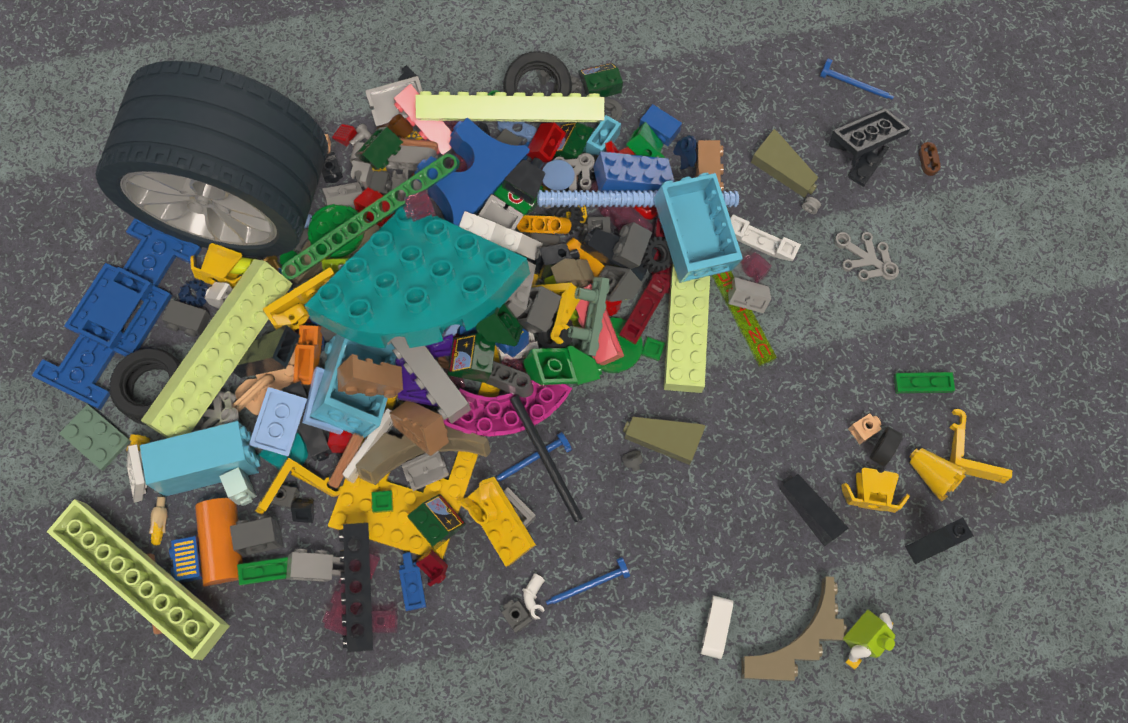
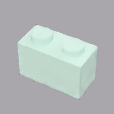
(238, 486)

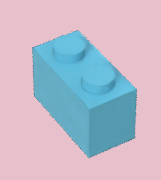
(605, 132)

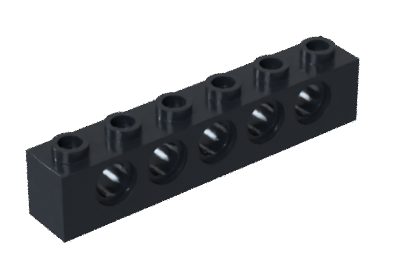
(358, 532)

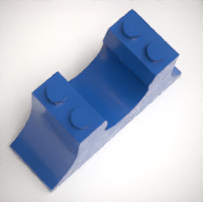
(487, 166)

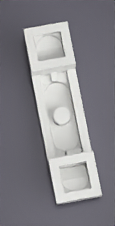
(764, 242)

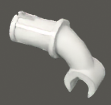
(530, 594)

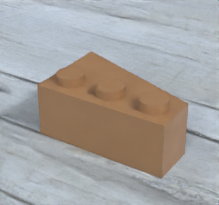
(708, 159)
(369, 378)
(420, 426)

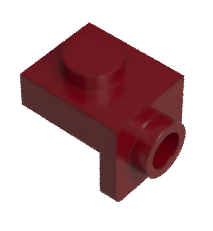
(433, 567)

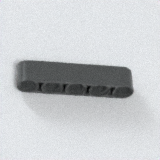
(513, 383)

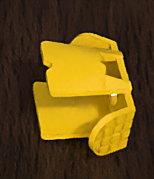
(217, 265)
(874, 491)

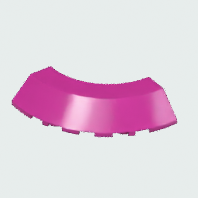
(497, 415)

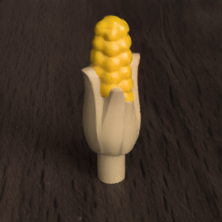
(158, 521)

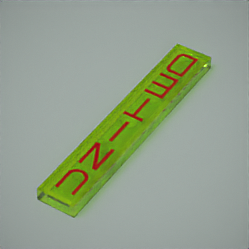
(746, 322)

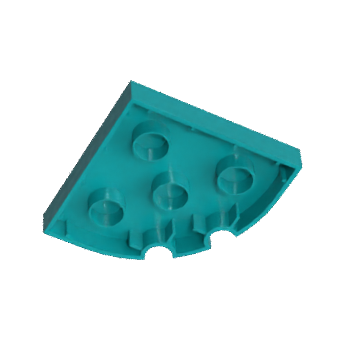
(417, 283)

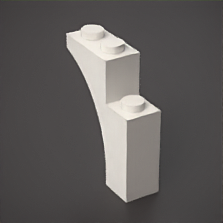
(501, 235)

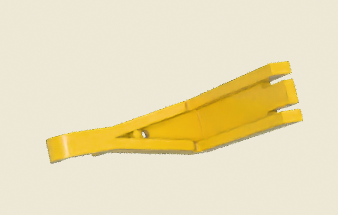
(566, 308)
(974, 468)
(299, 472)

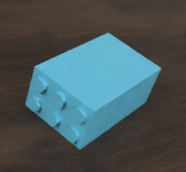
(697, 227)
(350, 412)
(198, 458)

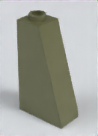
(785, 165)
(666, 437)

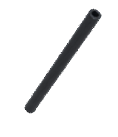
(546, 459)

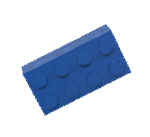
(631, 172)

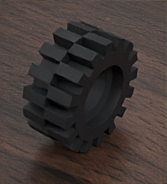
(576, 216)
(650, 263)

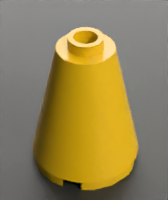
(937, 472)

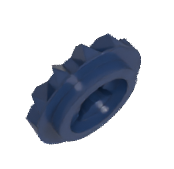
(198, 286)

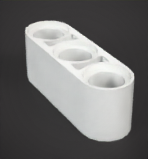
(717, 628)

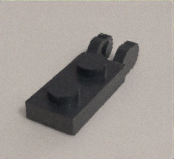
(867, 166)

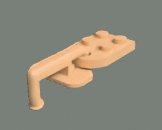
(252, 391)

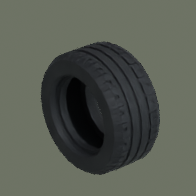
(540, 61)
(129, 371)

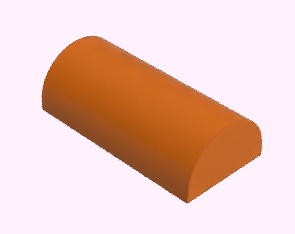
(215, 541)

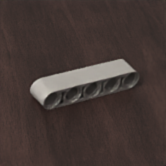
(406, 158)

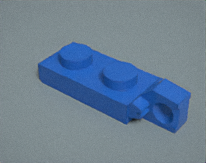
(411, 584)

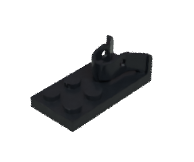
(868, 133)

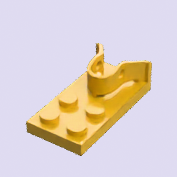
(291, 306)
(499, 520)

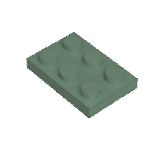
(95, 437)

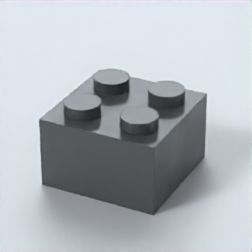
(540, 310)
(256, 536)

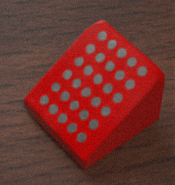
(345, 134)

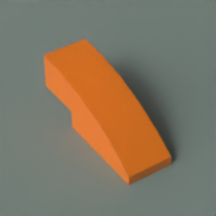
(307, 353)

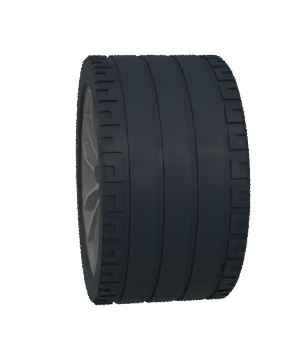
(213, 158)

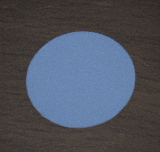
(558, 175)

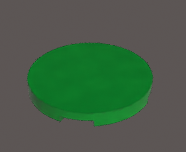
(327, 220)
(631, 351)

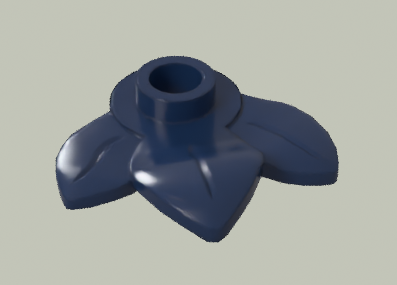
(686, 149)

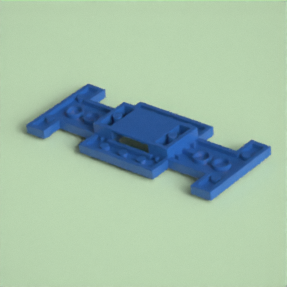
(108, 307)

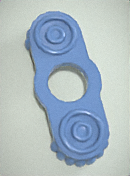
(527, 132)

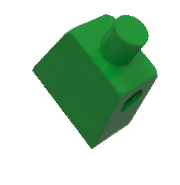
(645, 142)

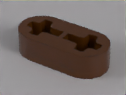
(933, 157)

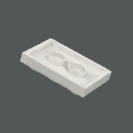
(135, 473)

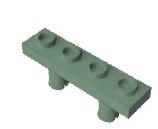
(596, 308)

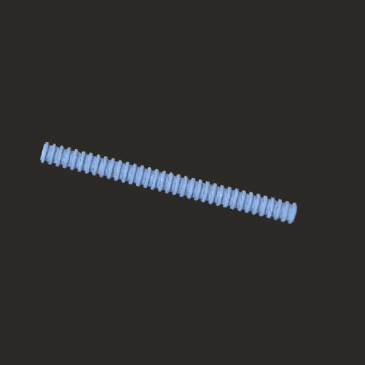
(611, 198)

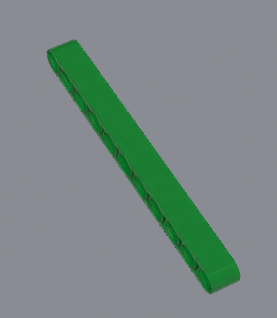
(361, 220)

